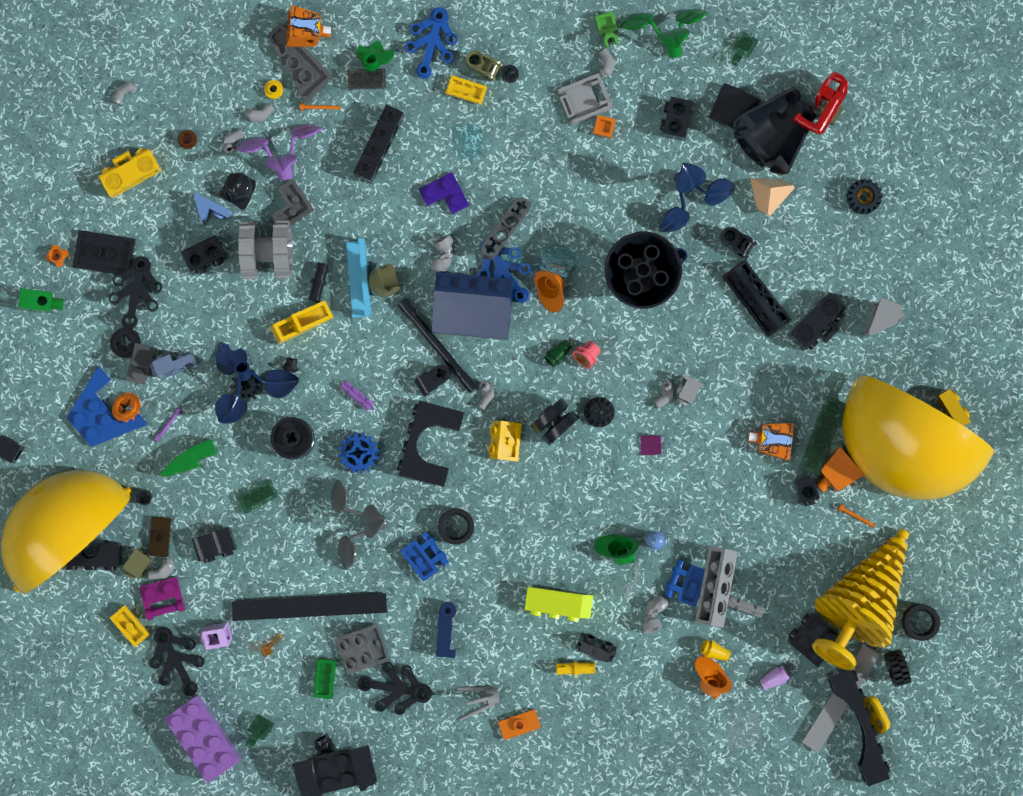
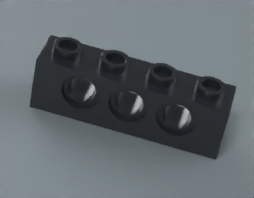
(379, 144)

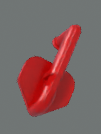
(834, 99)

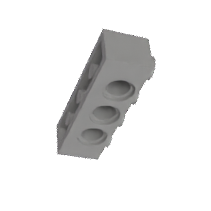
(716, 586)

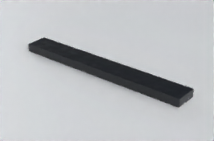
(309, 607)

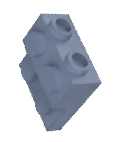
(167, 365)

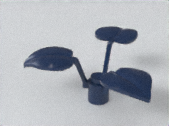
(686, 181)
(231, 408)

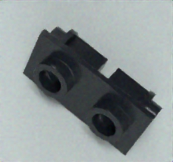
(605, 649)

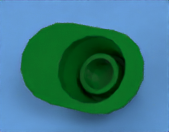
(617, 548)

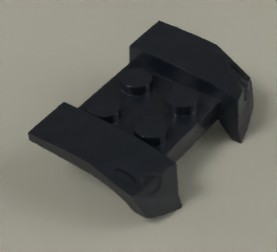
(335, 771)

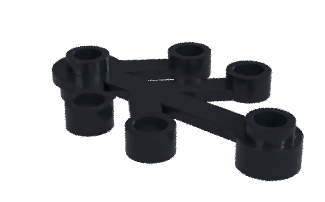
(135, 289)
(175, 657)
(397, 688)

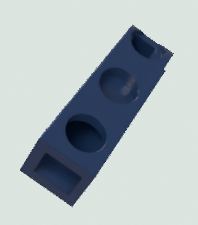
(446, 614)

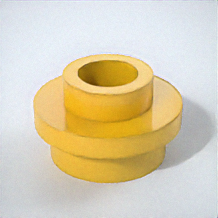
(273, 95)

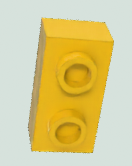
(949, 402)

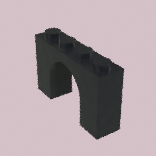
(427, 416)

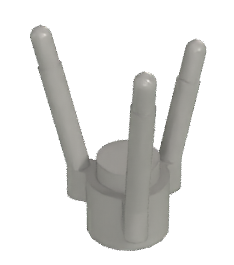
(489, 697)

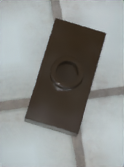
(160, 537)

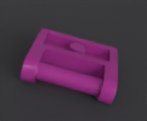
(162, 591)

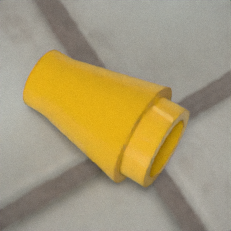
(713, 650)

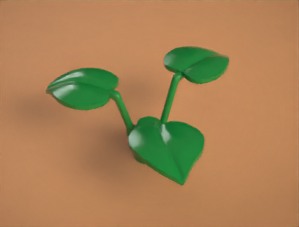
(671, 39)

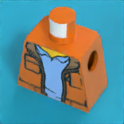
(304, 28)
(774, 439)

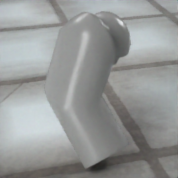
(608, 65)
(123, 89)
(259, 115)
(230, 141)
(487, 393)
(667, 394)

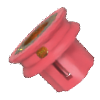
(586, 355)

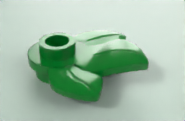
(374, 56)

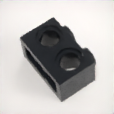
(681, 119)
(202, 249)

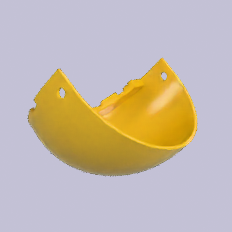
(909, 444)

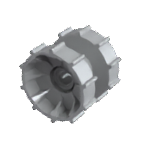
(269, 249)

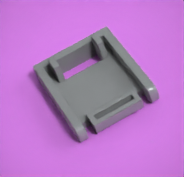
(581, 100)

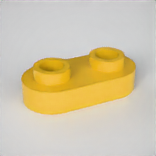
(877, 714)

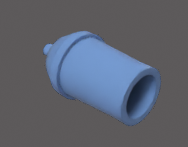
(655, 540)

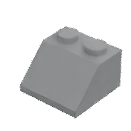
(883, 316)

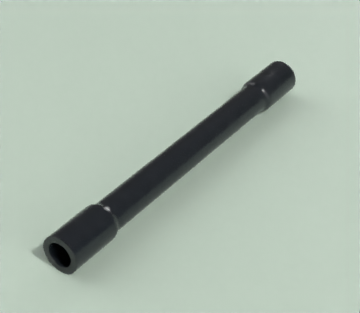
(411, 314)

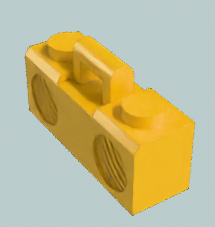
(136, 170)

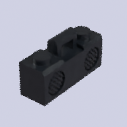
(810, 328)

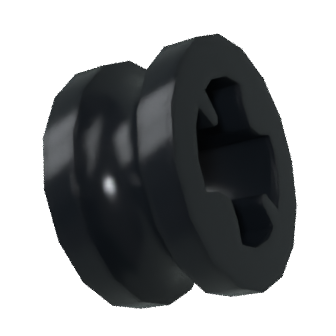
(512, 68)

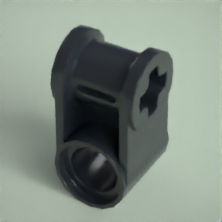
(738, 243)
(429, 381)

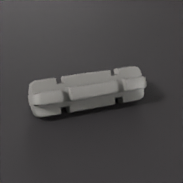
(745, 607)

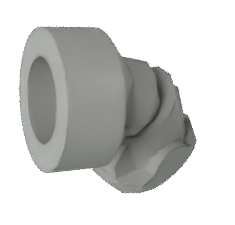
(443, 262)
(655, 606)

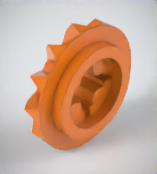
(126, 399)

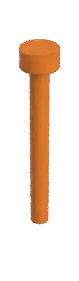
(302, 107)
(841, 508)

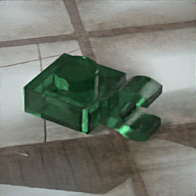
(744, 47)
(260, 729)

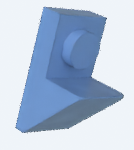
(206, 206)

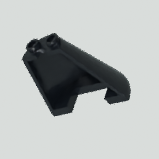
(770, 134)

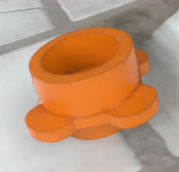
(51, 256)

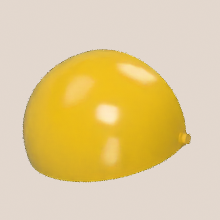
(57, 523)

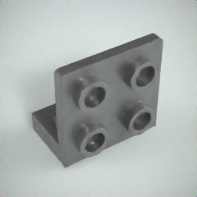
(362, 649)

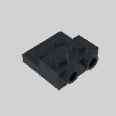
(810, 630)

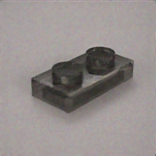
(365, 80)

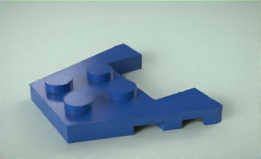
(94, 418)

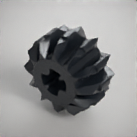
(252, 381)

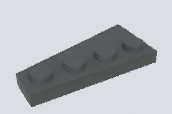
(302, 67)

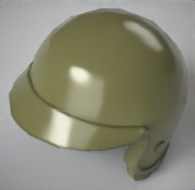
(383, 281)

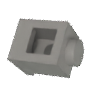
(688, 390)

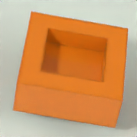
(604, 126)

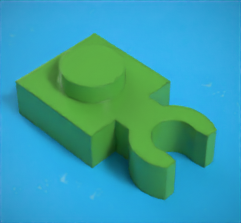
(607, 26)

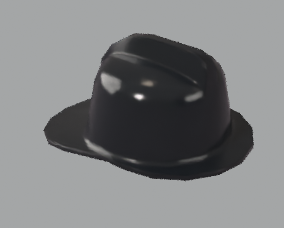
(238, 189)

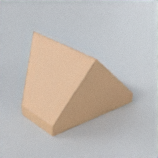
(769, 193)

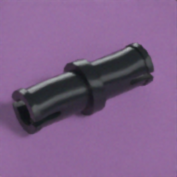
(318, 282)

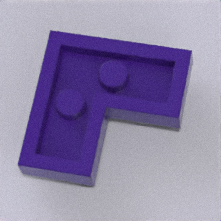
(446, 188)

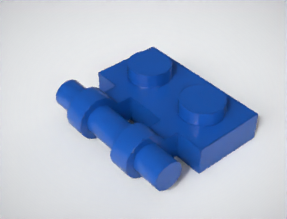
(420, 560)
(691, 587)

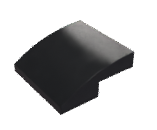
(730, 104)

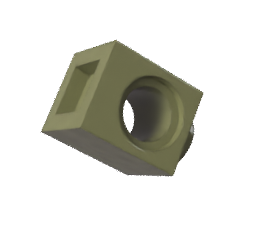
(137, 564)

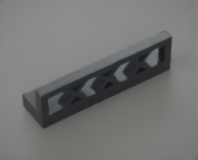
(755, 299)

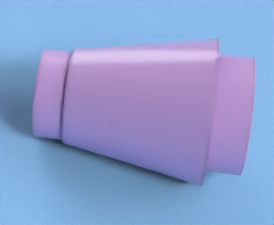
(775, 678)

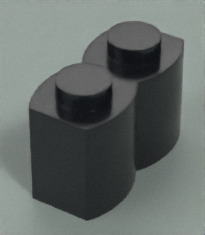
(214, 544)

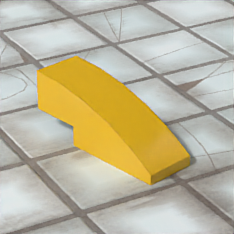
(301, 322)

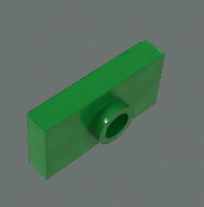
(324, 678)

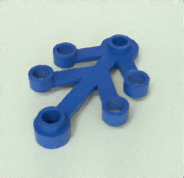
(432, 40)
(503, 267)

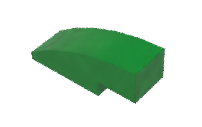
(190, 458)

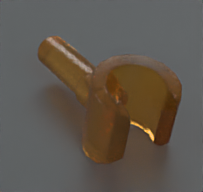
(266, 649)

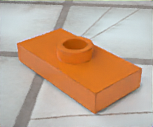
(519, 724)

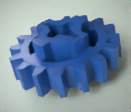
(359, 461)

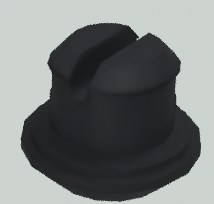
(290, 366)

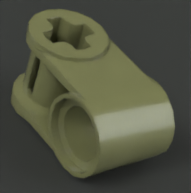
(484, 66)

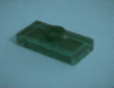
(257, 496)

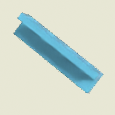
(358, 278)

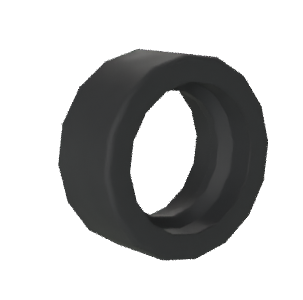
(441, 526)
(935, 622)

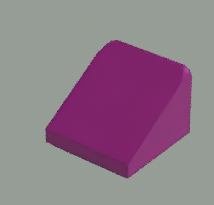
(650, 445)

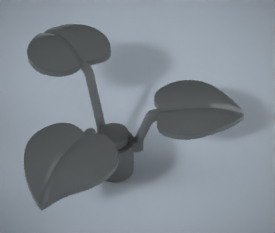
(372, 523)

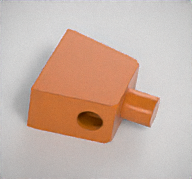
(838, 471)

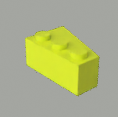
(558, 603)

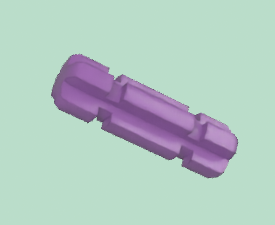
(355, 394)

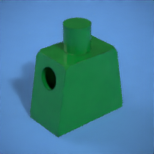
(30, 299)

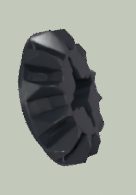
(118, 337)
(592, 418)

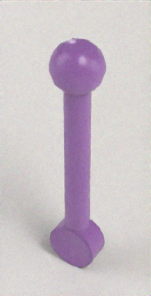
(177, 412)

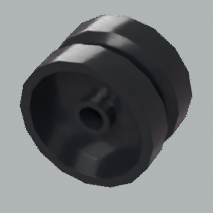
(554, 421)
(281, 436)

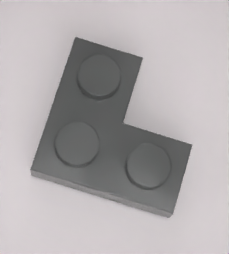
(297, 204)

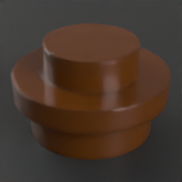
(187, 139)

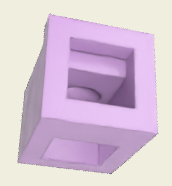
(211, 641)

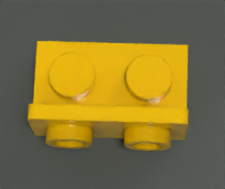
(505, 440)

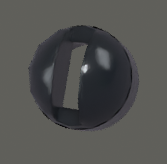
(146, 500)

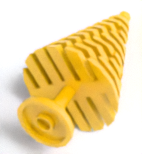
(863, 603)

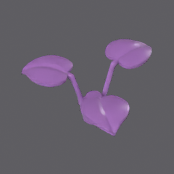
(280, 163)

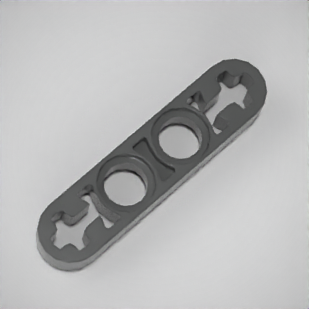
(503, 227)

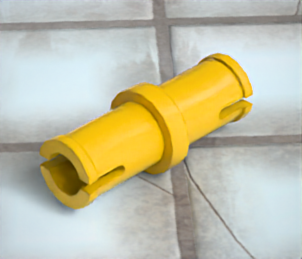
(575, 668)

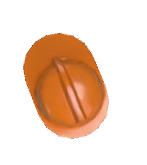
(550, 290)
(712, 677)

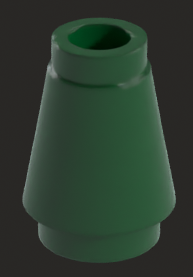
(557, 353)

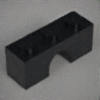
(108, 556)

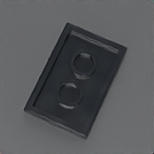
(103, 252)

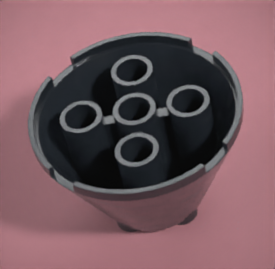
(643, 270)

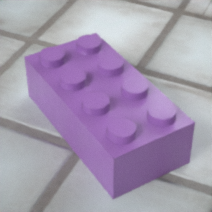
(203, 738)

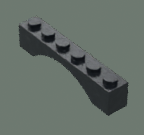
(870, 763)

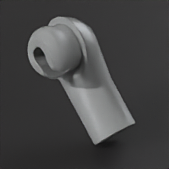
(163, 572)

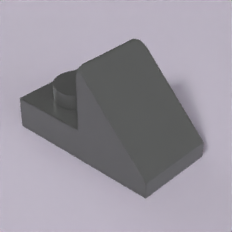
(140, 363)

